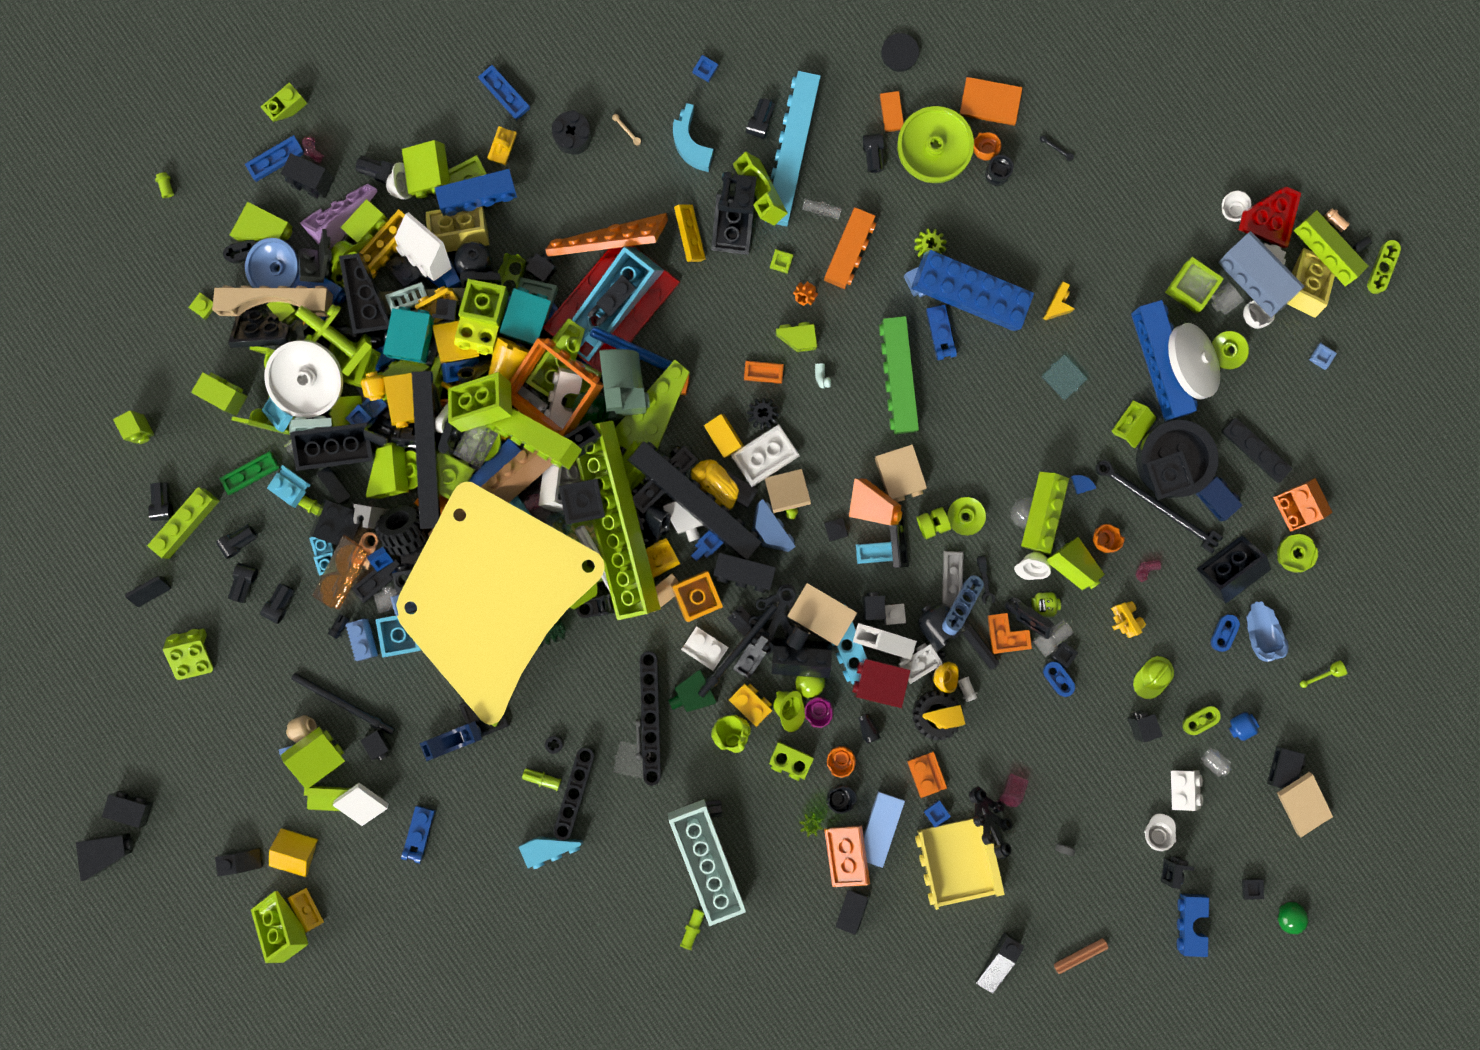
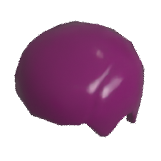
(819, 712)

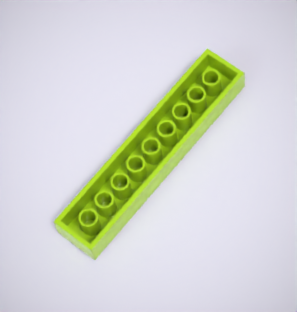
(619, 531)

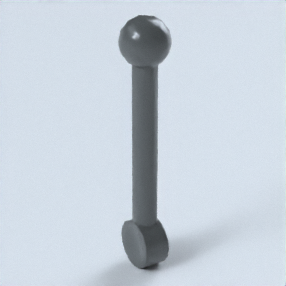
(638, 755)

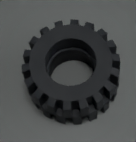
(401, 530)
(922, 706)

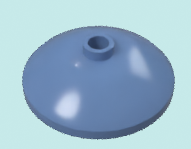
(263, 262)

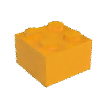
(696, 596)

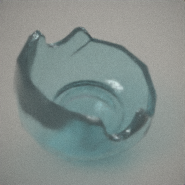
(557, 522)

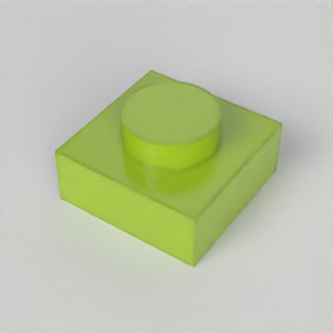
(202, 306)

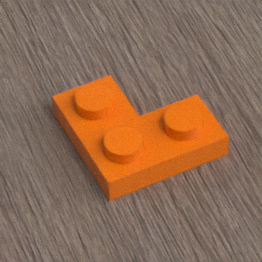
(1002, 639)

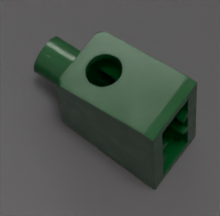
(689, 696)

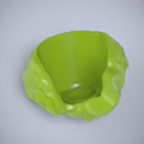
(731, 733)

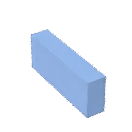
(881, 827)

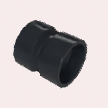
(999, 170)

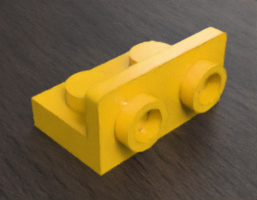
(750, 704)

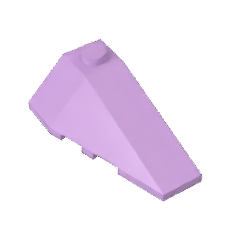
(336, 215)

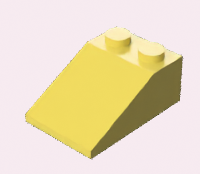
(1317, 283)

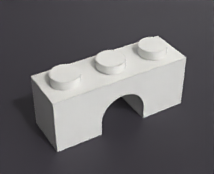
(564, 382)

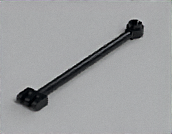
(1207, 538)

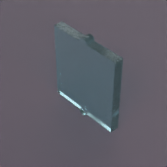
(1064, 377)

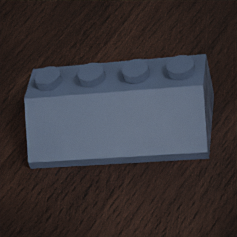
(1261, 274)

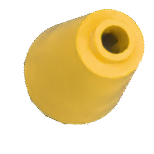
(507, 357)

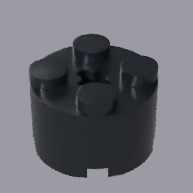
(576, 123)

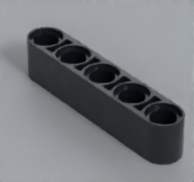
(568, 800)

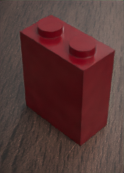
(881, 683)

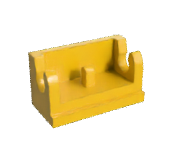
(723, 435)

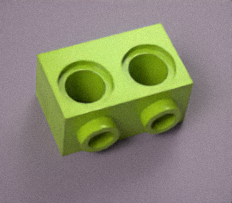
(793, 755)

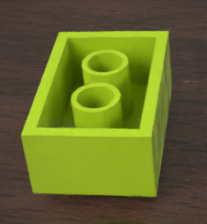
(479, 402)

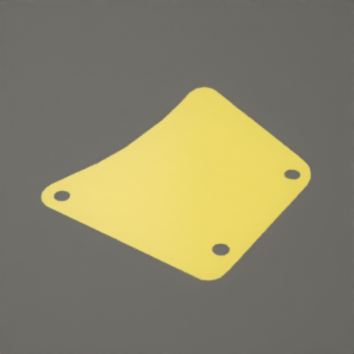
(491, 594)

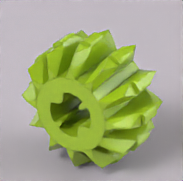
(930, 237)

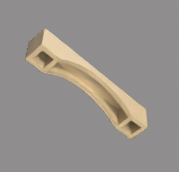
(235, 301)

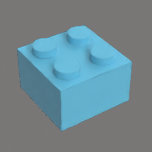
(394, 638)

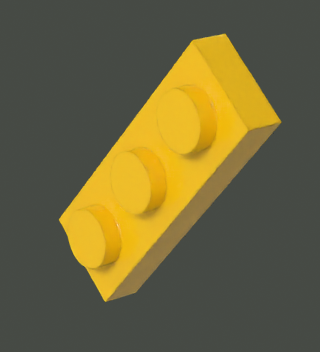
(689, 233)

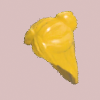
(716, 481)

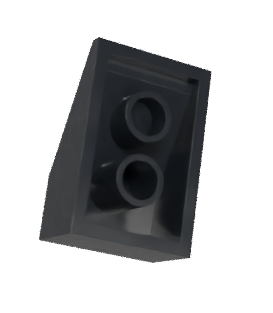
(732, 230)

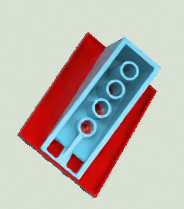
(652, 290)

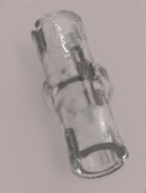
(821, 208)

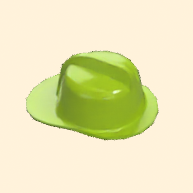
(343, 248)
(1153, 677)
(790, 709)

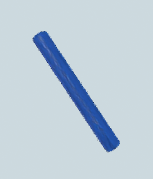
(620, 343)

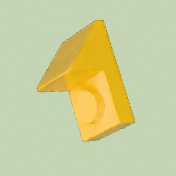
(1057, 307)

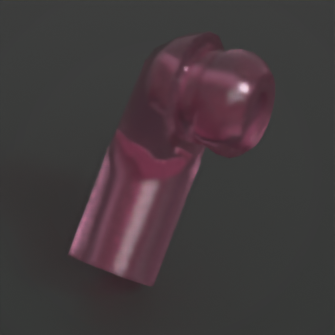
(309, 149)
(1144, 569)

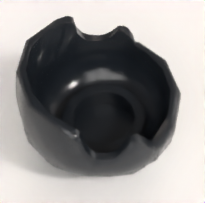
(841, 798)

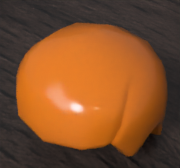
(987, 146)
(1108, 538)
(841, 761)

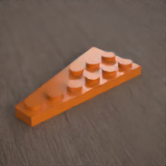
(615, 236)

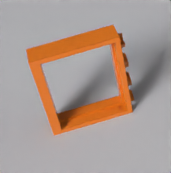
(526, 368)

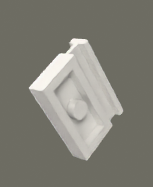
(704, 648)

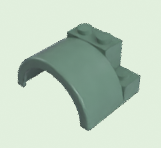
(623, 383)

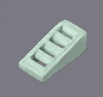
(404, 292)

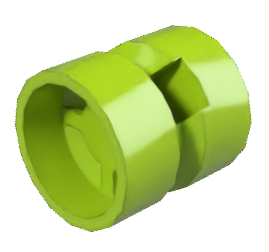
(927, 525)

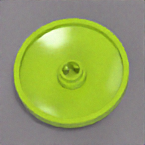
(935, 144)

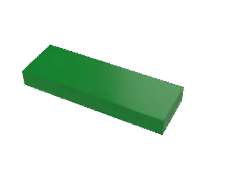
(249, 473)

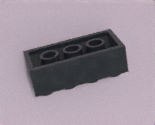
(331, 446)

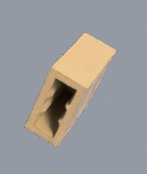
(901, 473)

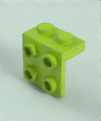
(188, 654)

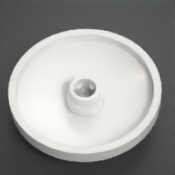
(1194, 361)
(303, 378)

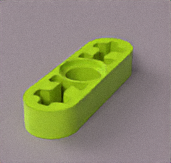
(1384, 281)

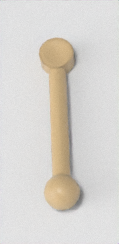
(636, 140)

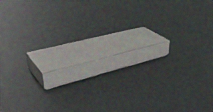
(952, 576)

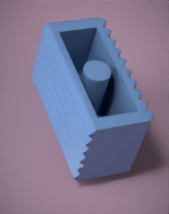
(361, 639)

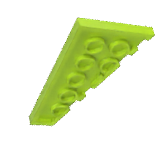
(662, 403)

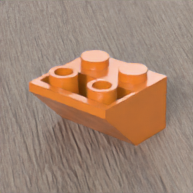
(1303, 505)

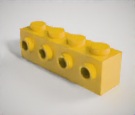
(382, 244)

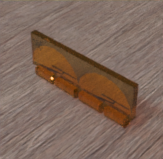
(340, 573)

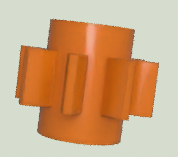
(805, 293)

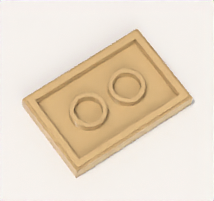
(822, 614)
(1305, 804)

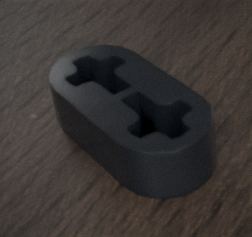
(238, 247)

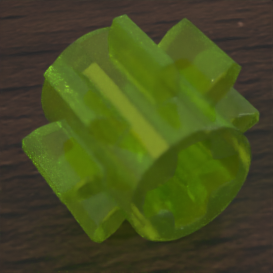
(813, 829)

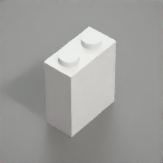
(884, 641)

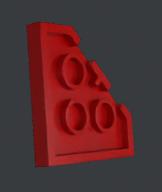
(1272, 217)

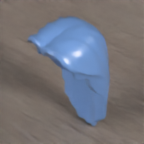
(1266, 633)

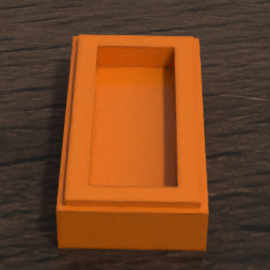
(891, 111)
(763, 372)

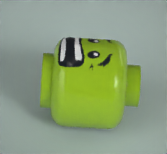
(1046, 604)

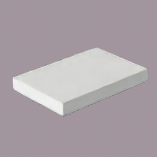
(765, 455)

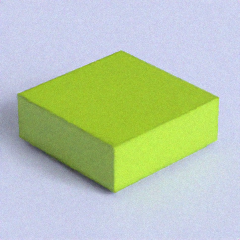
(781, 261)

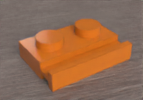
(926, 774)

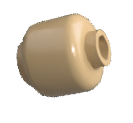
(300, 728)

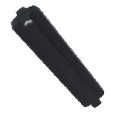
(980, 646)

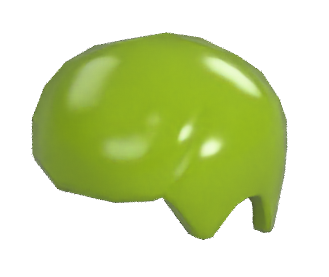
(809, 686)

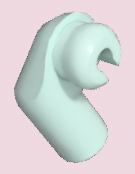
(820, 376)

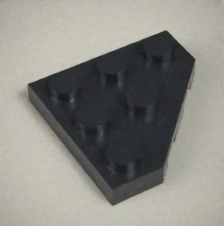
(258, 328)

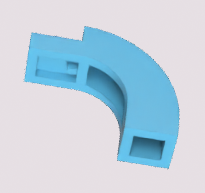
(692, 153)

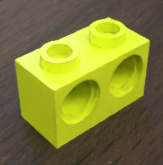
(478, 331)

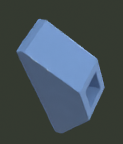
(771, 529)

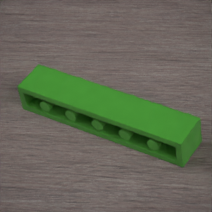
(900, 375)

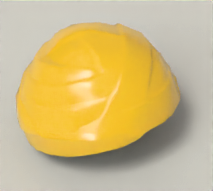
(946, 677)

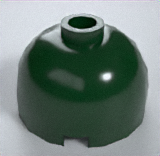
(597, 411)

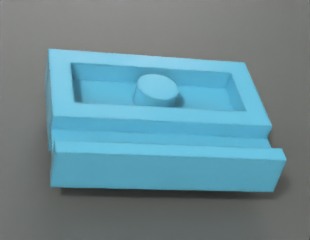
(288, 486)

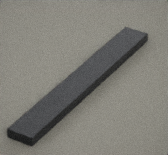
(426, 449)

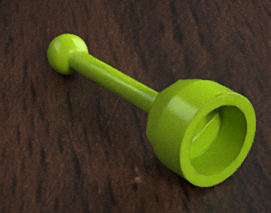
(1336, 669)

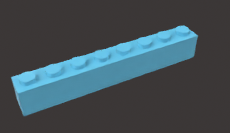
(794, 138)

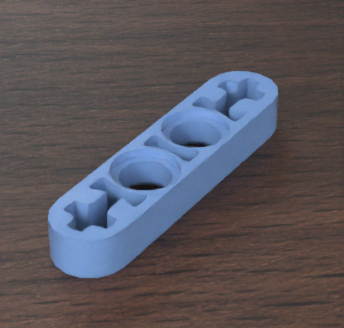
(963, 605)

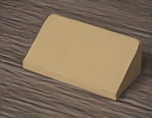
(664, 589)

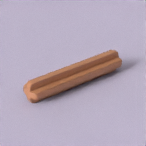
(1080, 956)

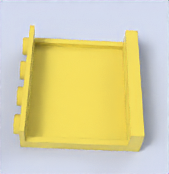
(958, 863)

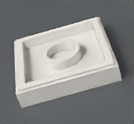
(360, 804)

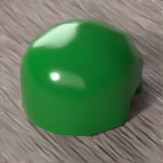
(1292, 918)

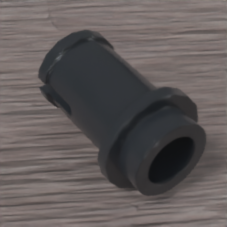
(338, 626)

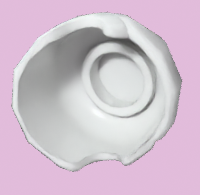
(1235, 204)
(1256, 316)

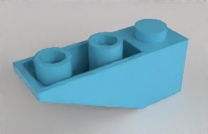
(546, 848)

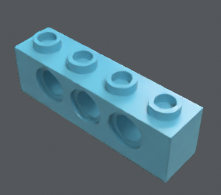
(845, 655)

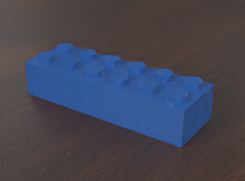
(972, 290)
(1154, 335)

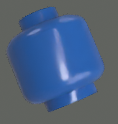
(1244, 726)

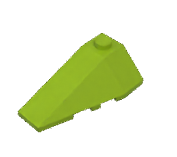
(568, 339)

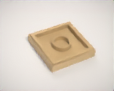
(787, 491)

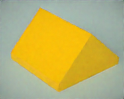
(292, 852)

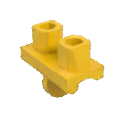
(502, 145)
(1126, 621)

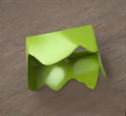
(504, 269)

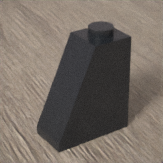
(100, 853)

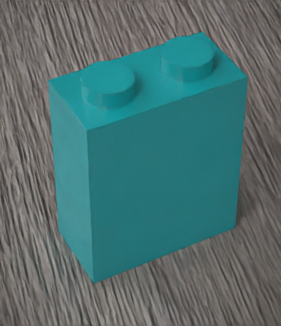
(524, 316)
(409, 335)

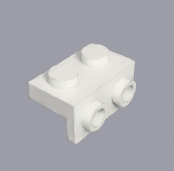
(921, 662)
(1186, 790)

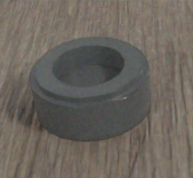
(1065, 849)

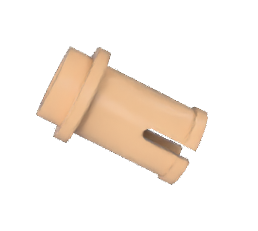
(1335, 219)

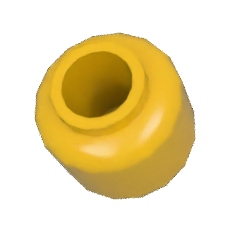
(373, 386)

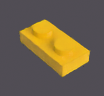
(305, 910)

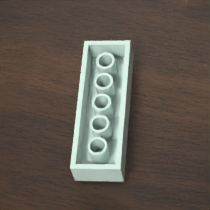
(706, 862)

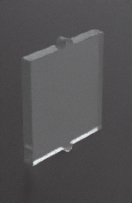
(626, 761)

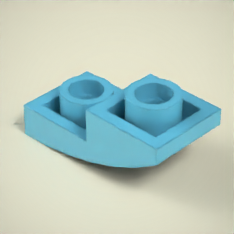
(323, 552)

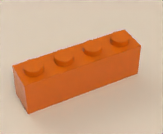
(849, 248)

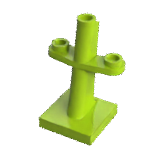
(353, 351)

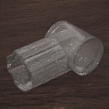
(1060, 633)

